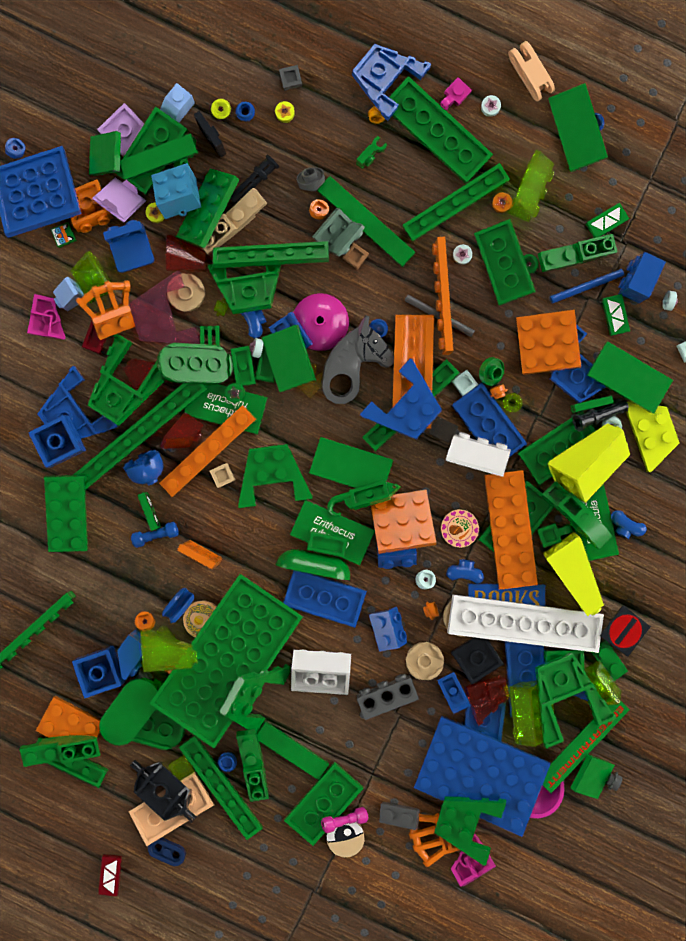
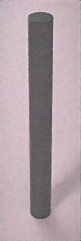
(431, 311)

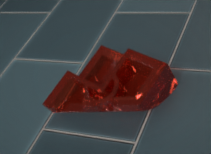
(183, 256)
(487, 696)

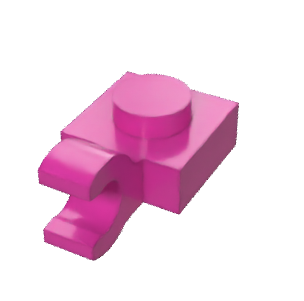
(455, 93)

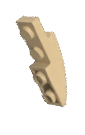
(236, 219)

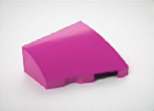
(45, 318)
(468, 869)

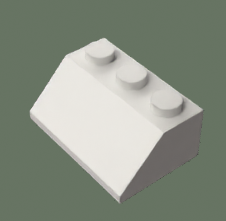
(478, 454)
(320, 672)

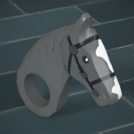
(356, 347)

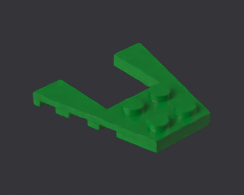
(113, 397)
(561, 680)
(244, 693)

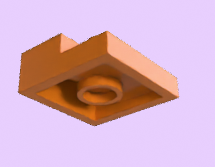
(91, 211)

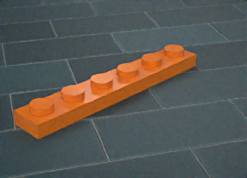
(442, 288)
(207, 451)

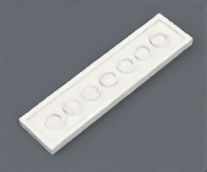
(524, 623)

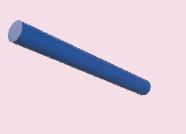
(586, 286)

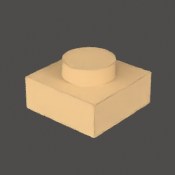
(222, 475)

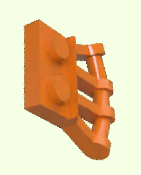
(113, 319)
(420, 847)

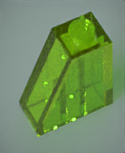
(165, 652)

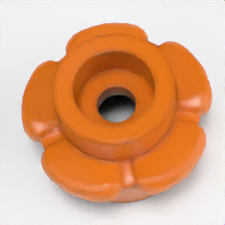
(498, 391)
(431, 610)

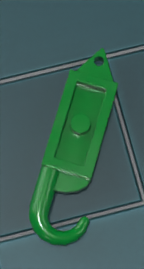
(364, 496)

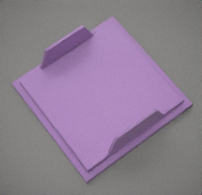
(119, 199)

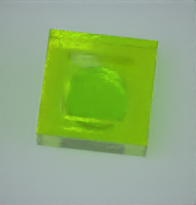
(181, 767)

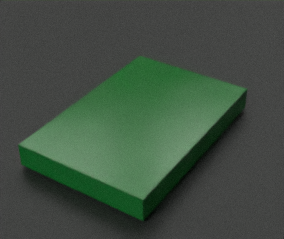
(288, 358)

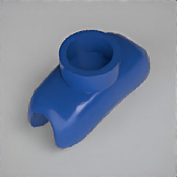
(254, 321)
(626, 526)
(465, 570)
(178, 605)

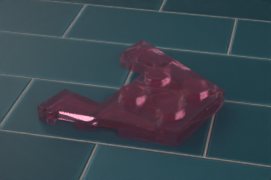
(154, 316)

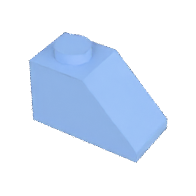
(177, 103)
(67, 293)

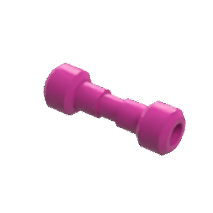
(329, 823)

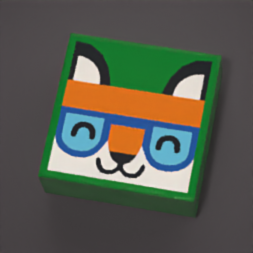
(63, 235)

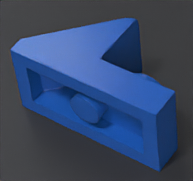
(453, 693)

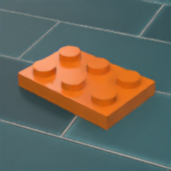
(66, 719)

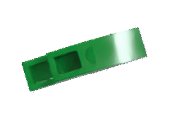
(577, 253)
(578, 514)
(61, 748)
(252, 765)

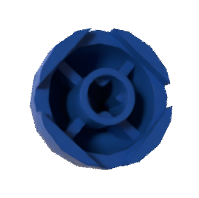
(145, 468)

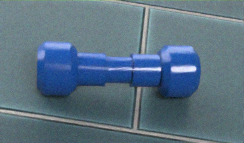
(170, 530)

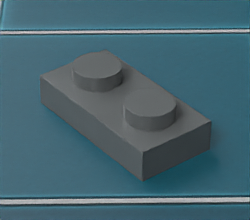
(399, 815)

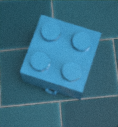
(176, 191)

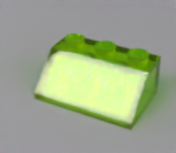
(532, 187)
(526, 713)

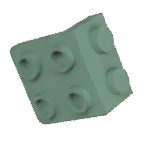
(338, 232)

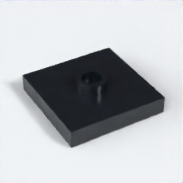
(210, 133)
(477, 658)

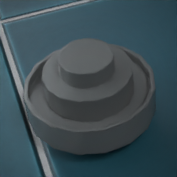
(310, 179)

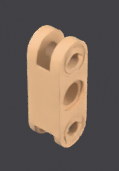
(531, 70)

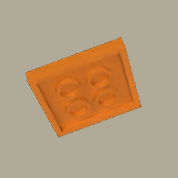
(548, 342)
(403, 522)

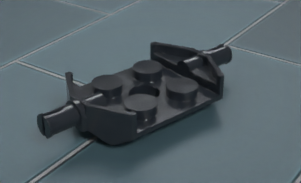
(177, 795)

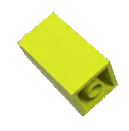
(590, 462)
(574, 569)

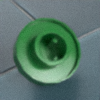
(491, 371)

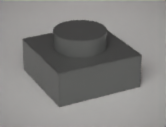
(290, 77)

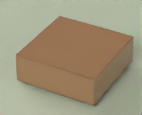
(355, 256)

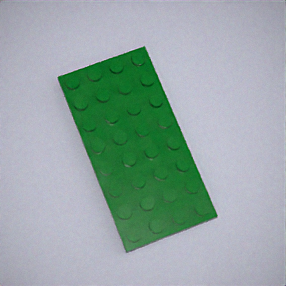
(235, 641)

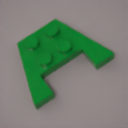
(249, 291)
(271, 466)
(459, 821)

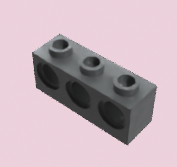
(384, 705)

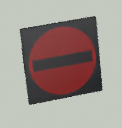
(625, 630)

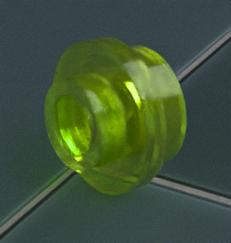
(220, 307)
(518, 400)

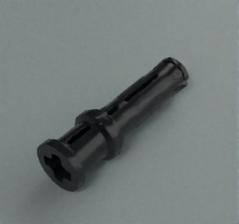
(258, 171)
(593, 417)

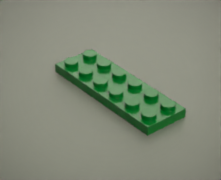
(439, 131)

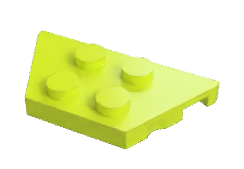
(653, 434)

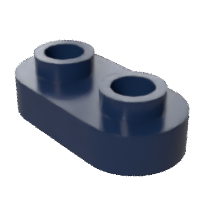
(166, 854)

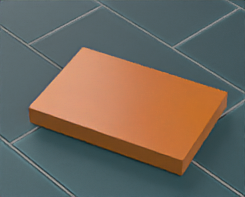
(200, 554)

